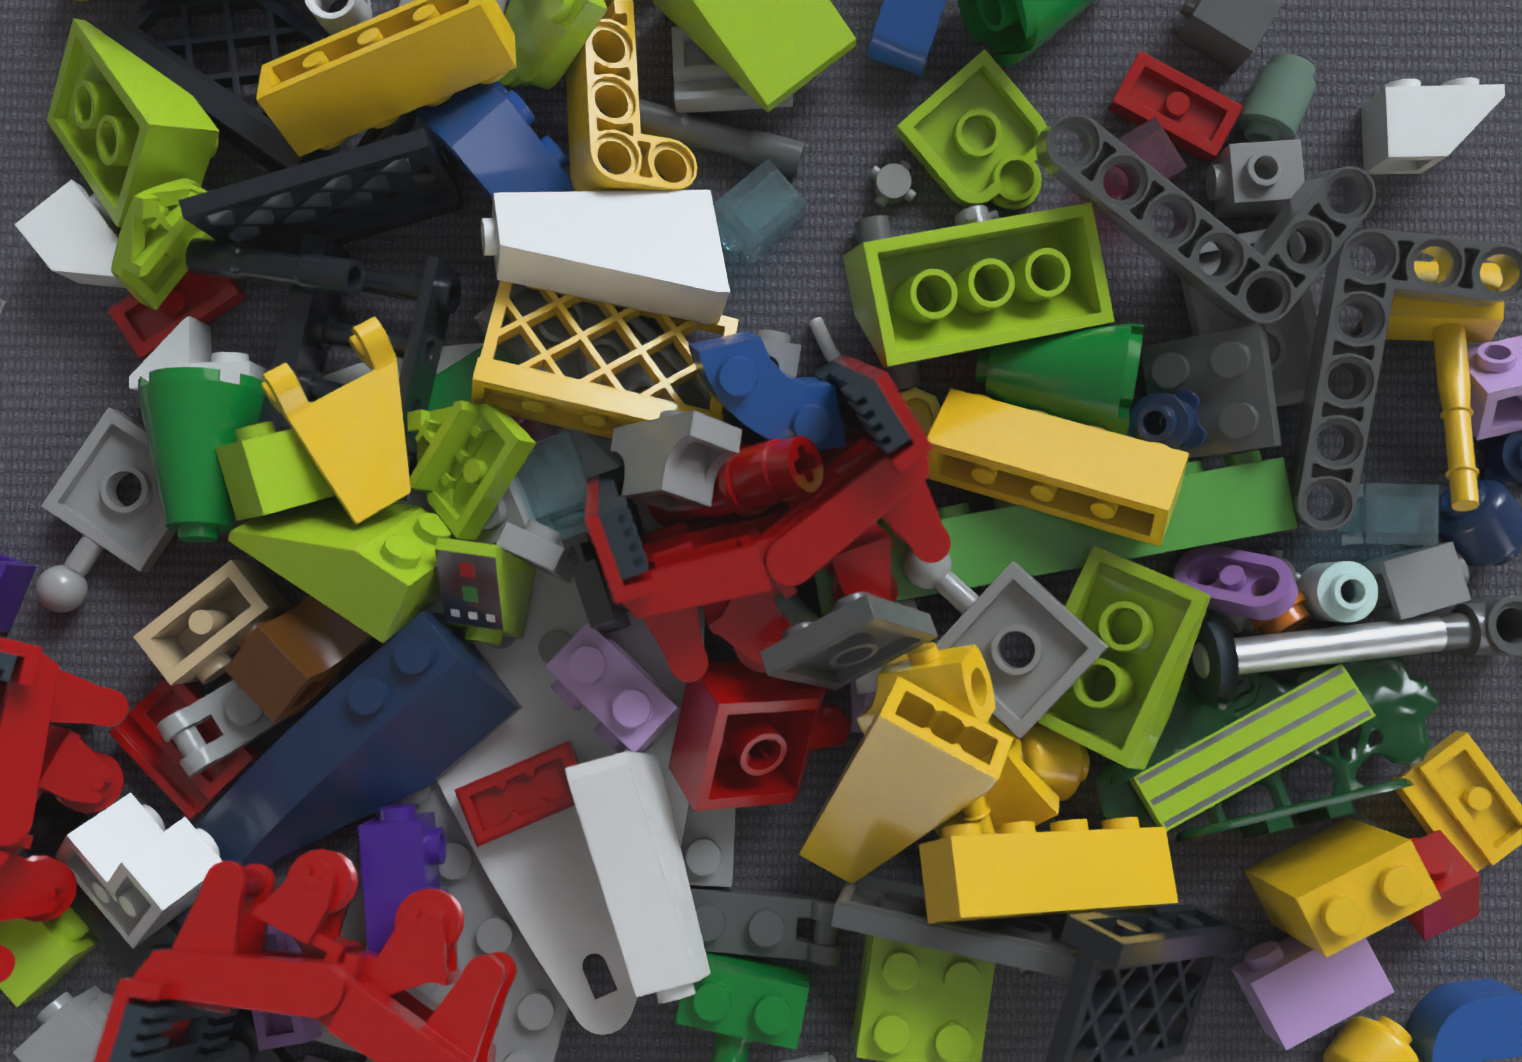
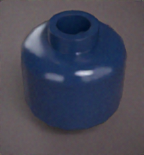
(1487, 533)

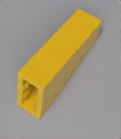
(903, 781)

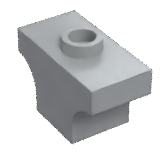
(674, 458)

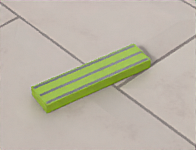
(1252, 748)

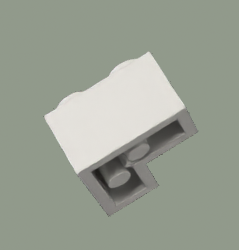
(138, 868)

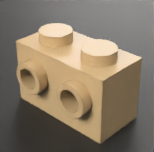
(204, 627)

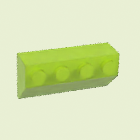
(979, 284)

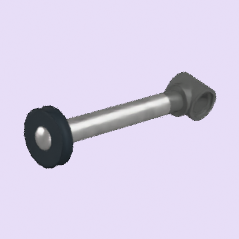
(1469, 628)

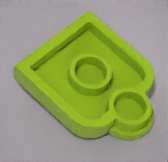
(549, 37)
(978, 138)

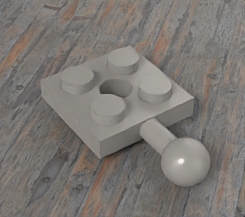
(89, 503)
(1012, 604)

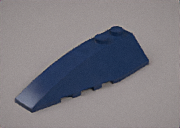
(365, 744)

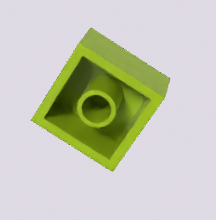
(920, 1004)

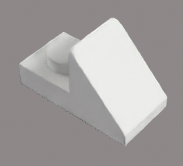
(191, 347)

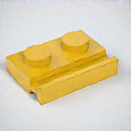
(1465, 800)

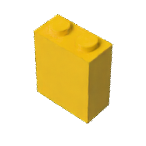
(1342, 885)

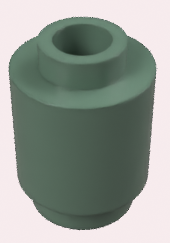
(1278, 99)

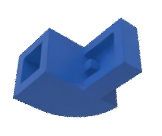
(1467, 1022)

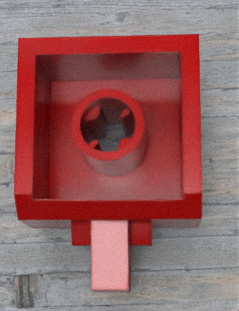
(749, 737)

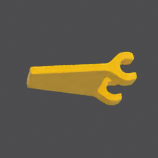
(355, 430)

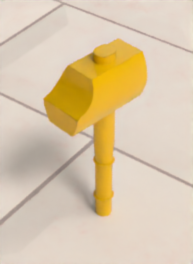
(1451, 329)
(952, 675)

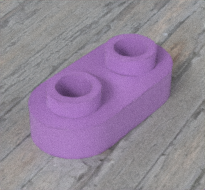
(1240, 581)

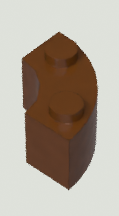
(297, 657)

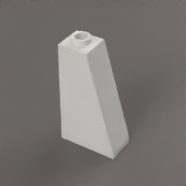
(614, 248)
(641, 871)

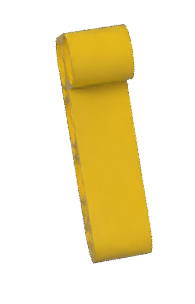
(617, 140)

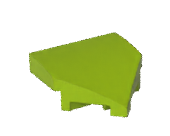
(154, 242)
(466, 461)

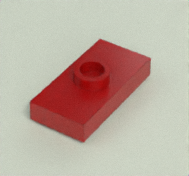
(518, 794)

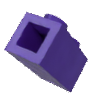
(397, 858)

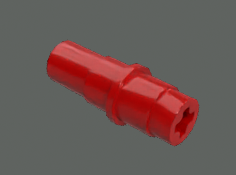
(756, 479)

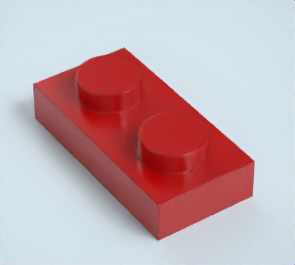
(1188, 111)
(193, 296)

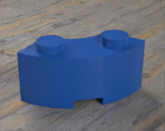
(764, 397)

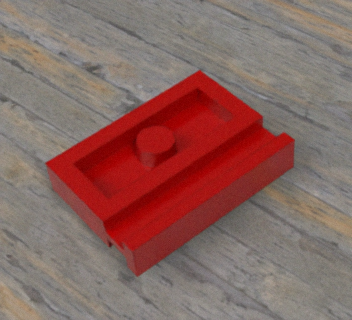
(161, 758)

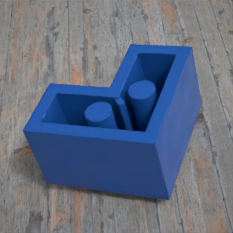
(493, 142)

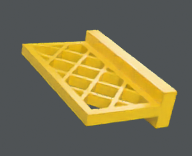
(584, 403)

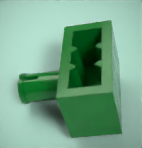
(746, 1003)

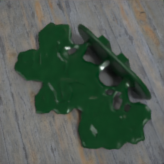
(1400, 718)

